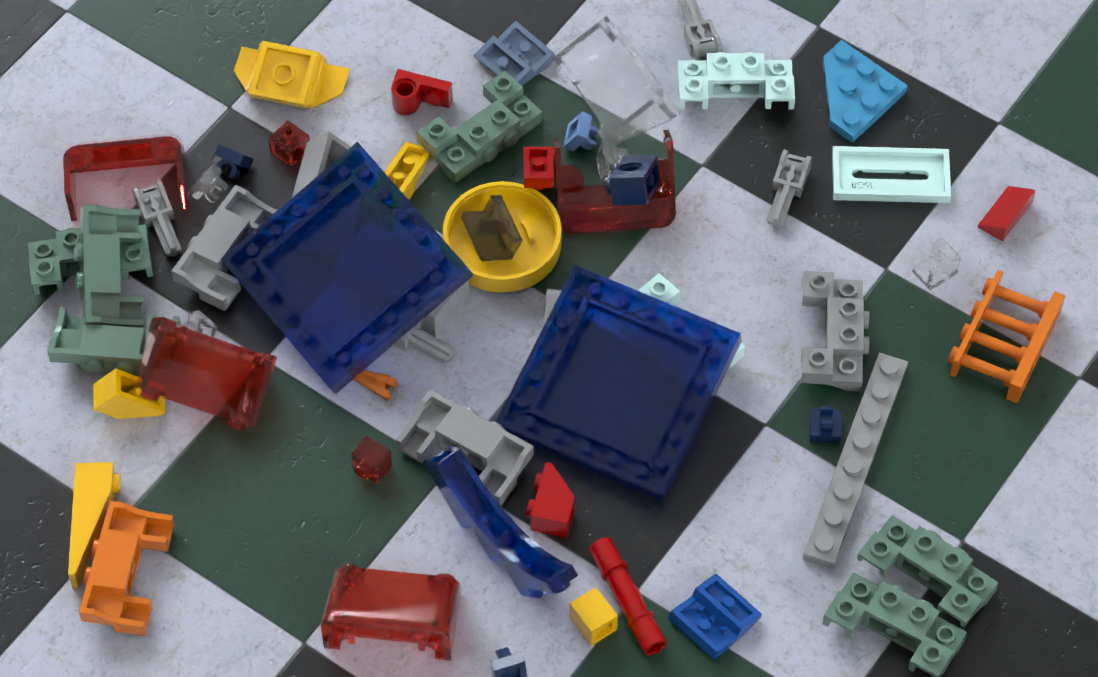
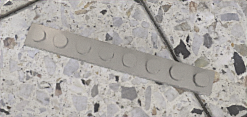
(855, 461)

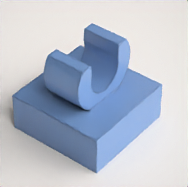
(579, 132)

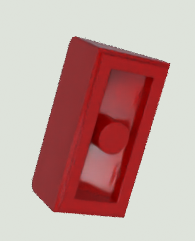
(1007, 211)

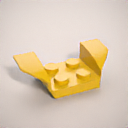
(289, 75)

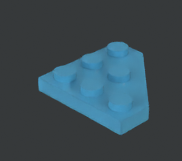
(857, 90)

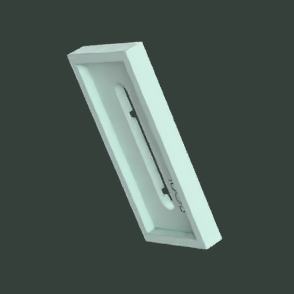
(926, 161)

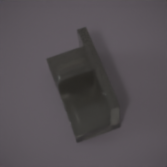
(493, 231)

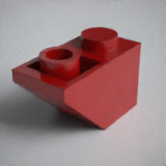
(553, 505)

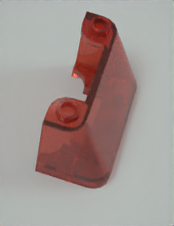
(204, 373)
(392, 608)

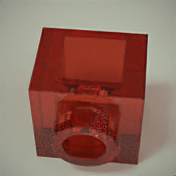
(288, 143)
(371, 460)

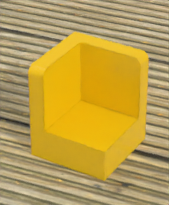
(593, 616)

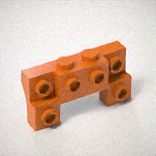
(116, 564)

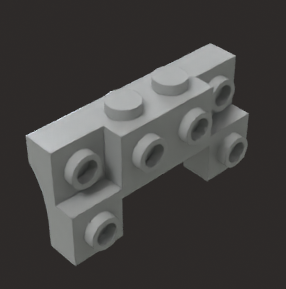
(202, 264)
(845, 320)
(483, 442)

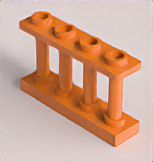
(1025, 356)

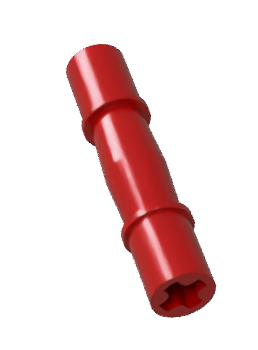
(628, 596)

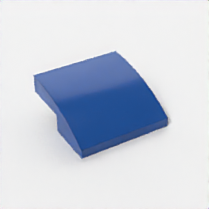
(714, 616)

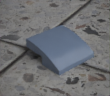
(516, 53)

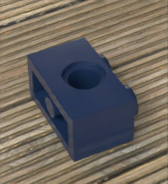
(634, 180)

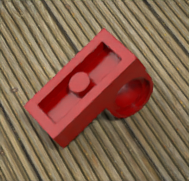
(412, 88)
(538, 167)

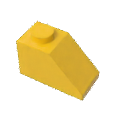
(119, 398)

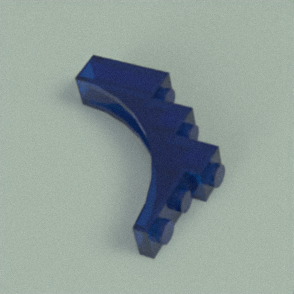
(528, 564)

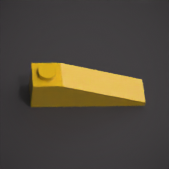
(408, 167)
(93, 490)

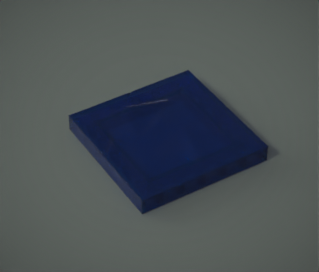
(347, 267)
(619, 382)

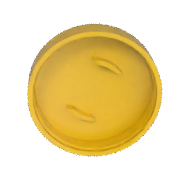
(536, 223)

